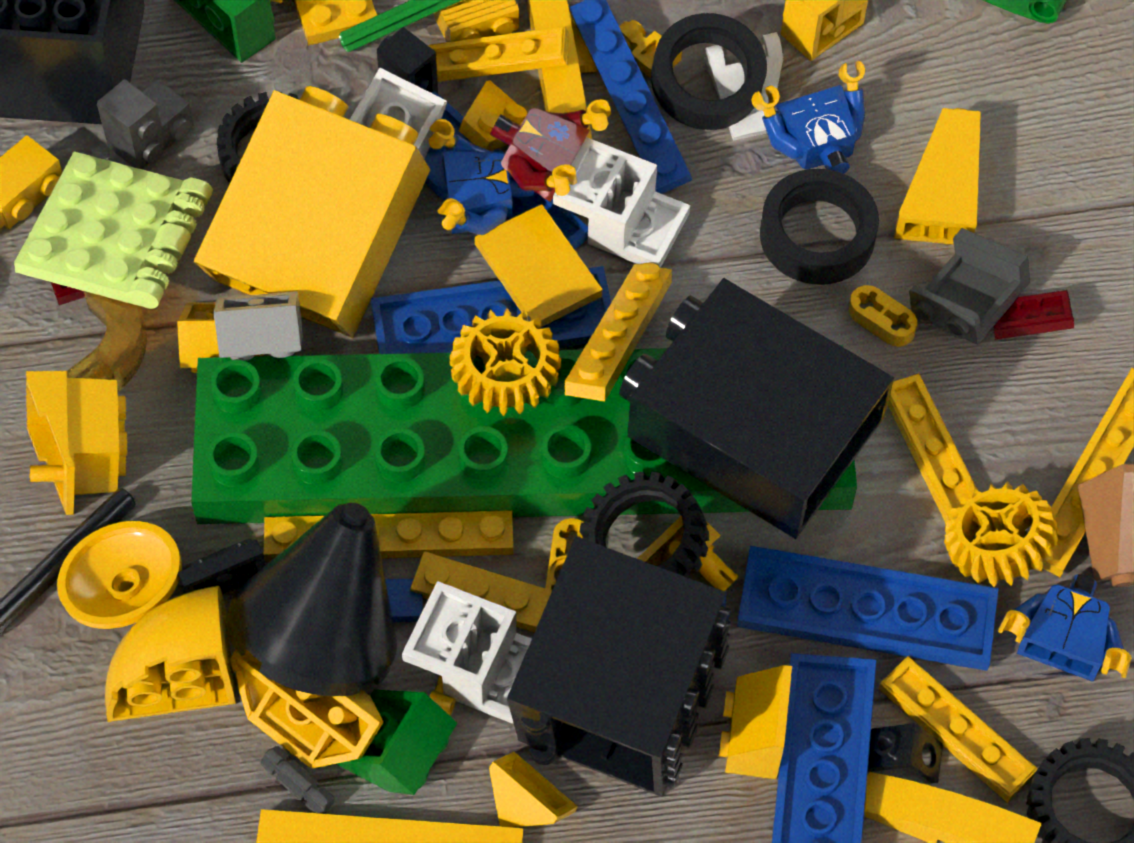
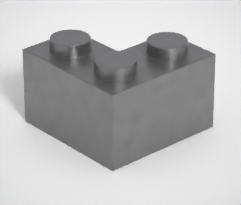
(143, 123)

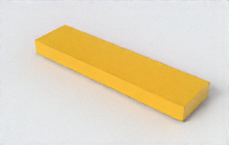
(501, 53)
(930, 444)
(958, 729)

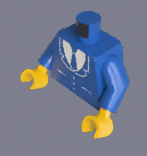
(816, 126)

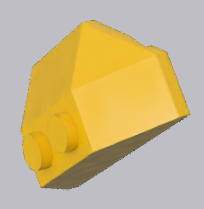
(307, 725)

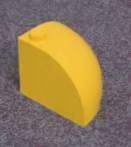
(173, 660)

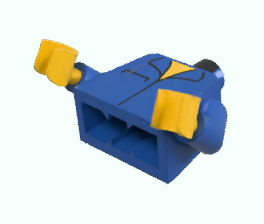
(475, 183)
(1069, 630)

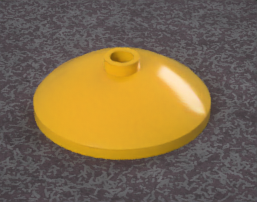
(119, 574)

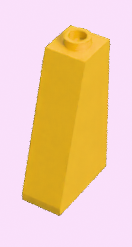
(945, 183)

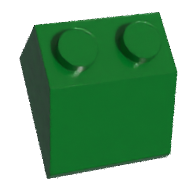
(406, 743)

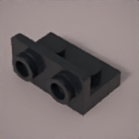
(224, 568)

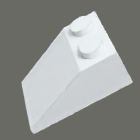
(402, 101)

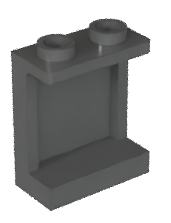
(972, 287)

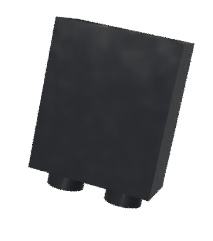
(755, 405)

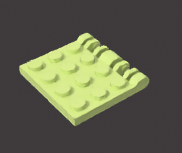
(113, 230)

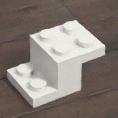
(623, 205)
(470, 647)

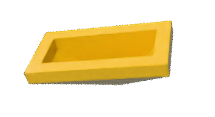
(525, 795)

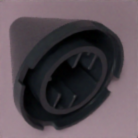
(320, 609)

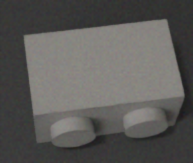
(258, 325)

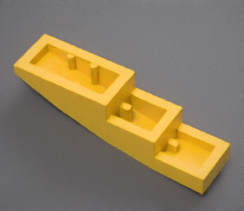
(942, 814)

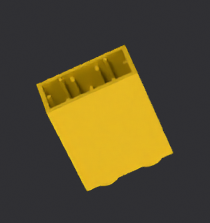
(315, 207)

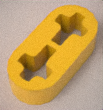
(882, 315)

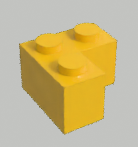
(820, 24)

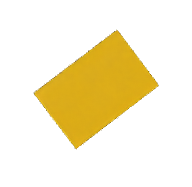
(538, 266)

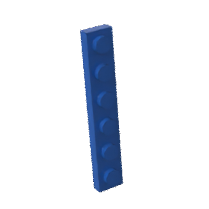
(630, 93)

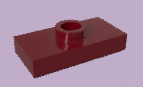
(1036, 315)

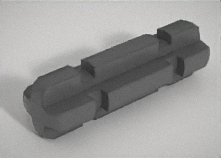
(297, 780)

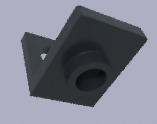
(902, 748)

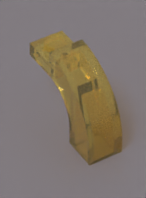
(122, 346)

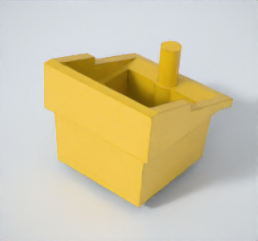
(78, 432)

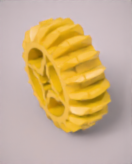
(502, 346)
(999, 545)

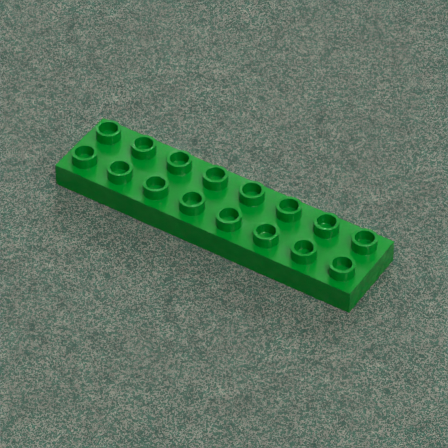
(404, 440)

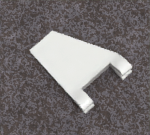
(730, 78)

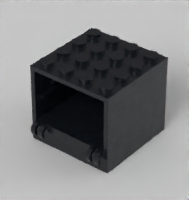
(65, 56)
(620, 667)

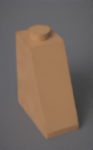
(1109, 524)

